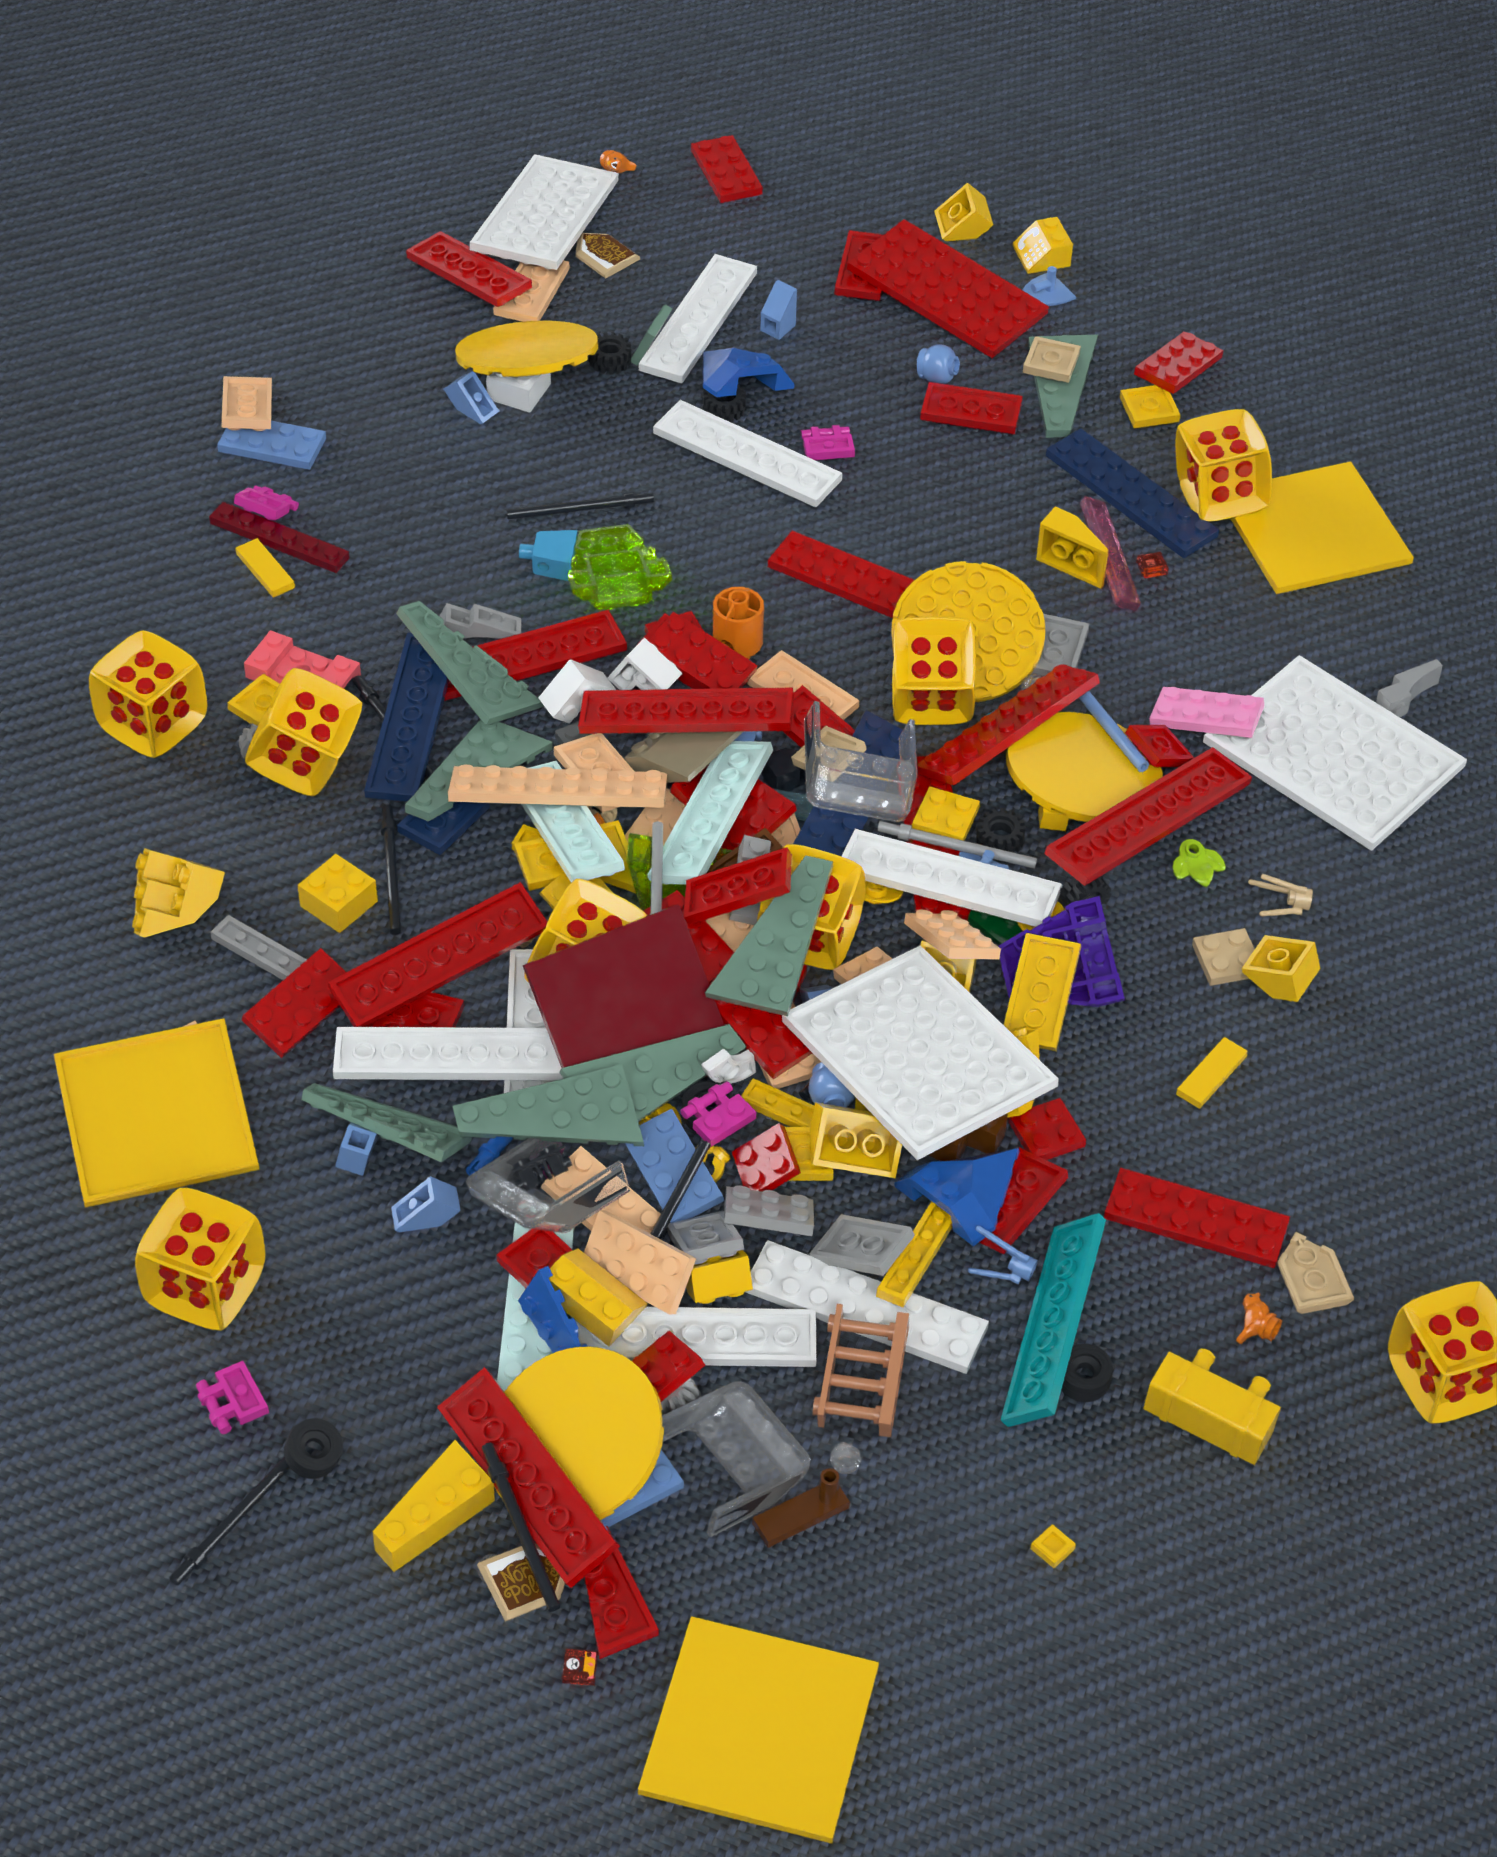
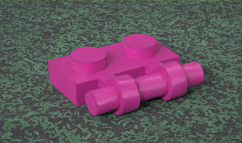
(828, 442)
(265, 502)
(724, 1119)
(241, 1393)

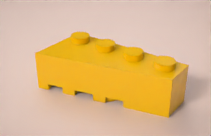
(435, 1506)

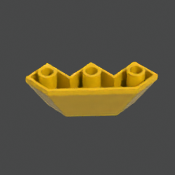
(171, 892)

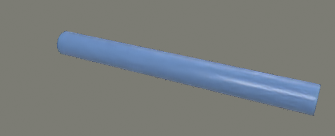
(1114, 731)

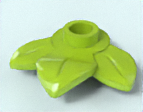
(1198, 865)

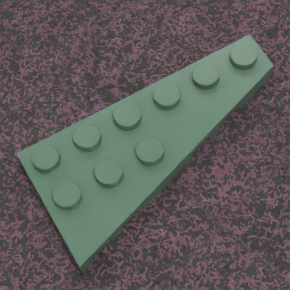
(409, 1129)

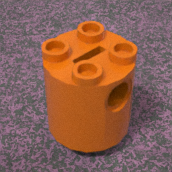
(739, 620)

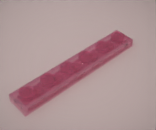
(1117, 571)

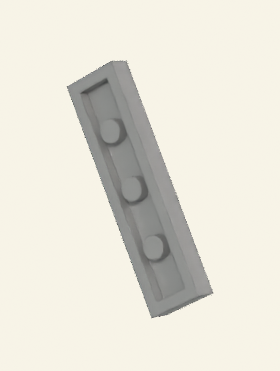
(256, 947)

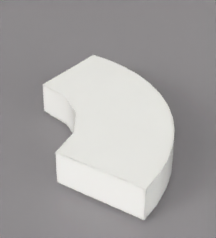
(730, 1067)

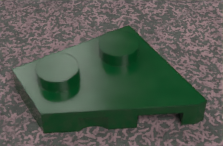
(994, 927)

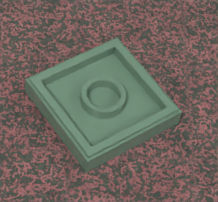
(651, 335)

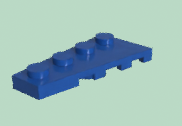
(545, 1311)

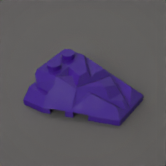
(1096, 974)

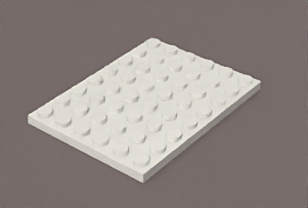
(1340, 753)
(919, 1051)

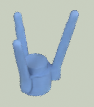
(1020, 1263)

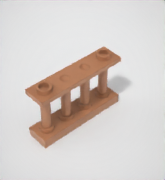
(886, 1387)

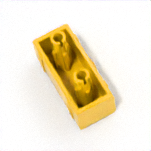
(1213, 1406)

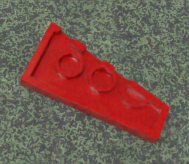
(617, 1607)

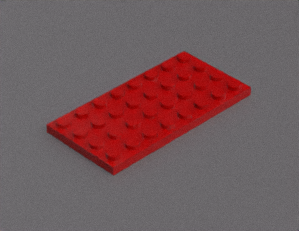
(948, 288)

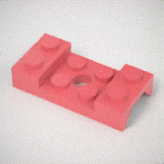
(277, 656)

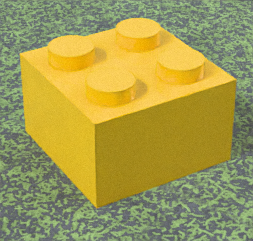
(337, 893)

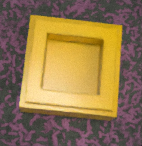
(1053, 1546)

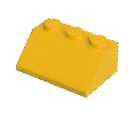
(852, 1141)
(595, 1296)

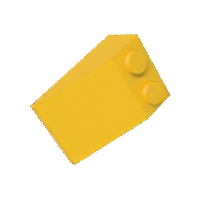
(1072, 547)

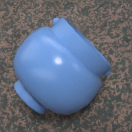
(937, 364)
(827, 1089)

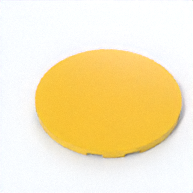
(526, 348)
(1004, 617)
(1075, 767)
(595, 1420)

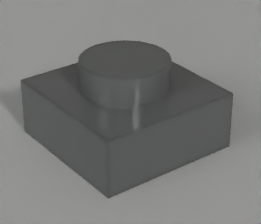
(568, 733)

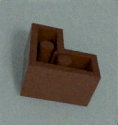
(983, 1139)

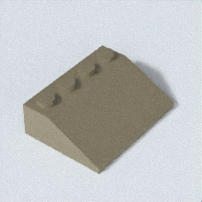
(678, 753)

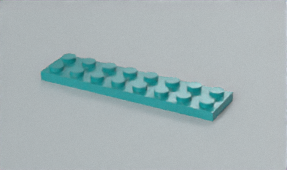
(1053, 1321)

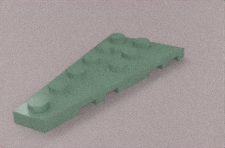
(1061, 399)
(470, 669)
(481, 747)
(772, 955)
(664, 1068)
(569, 1110)

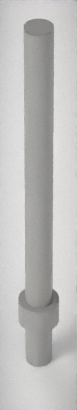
(906, 832)
(657, 867)

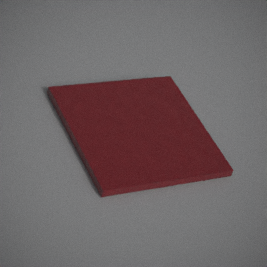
(623, 989)

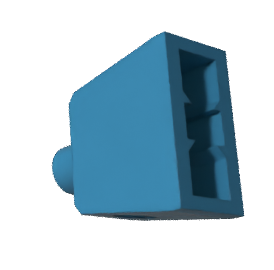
(551, 553)

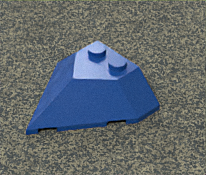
(725, 367)
(964, 1188)

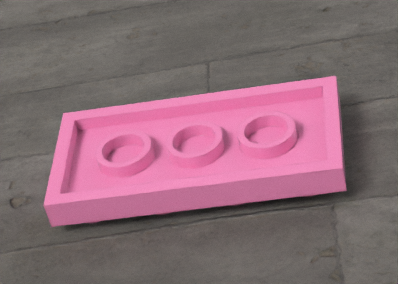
(1207, 711)

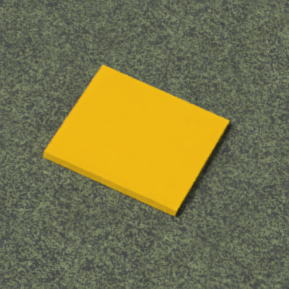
(1321, 530)
(155, 1112)
(759, 1729)

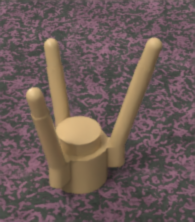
(1298, 896)

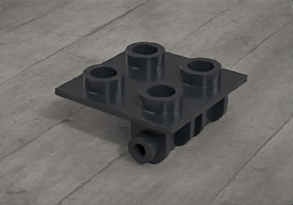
(524, 1168)

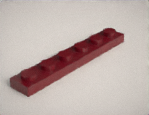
(279, 537)

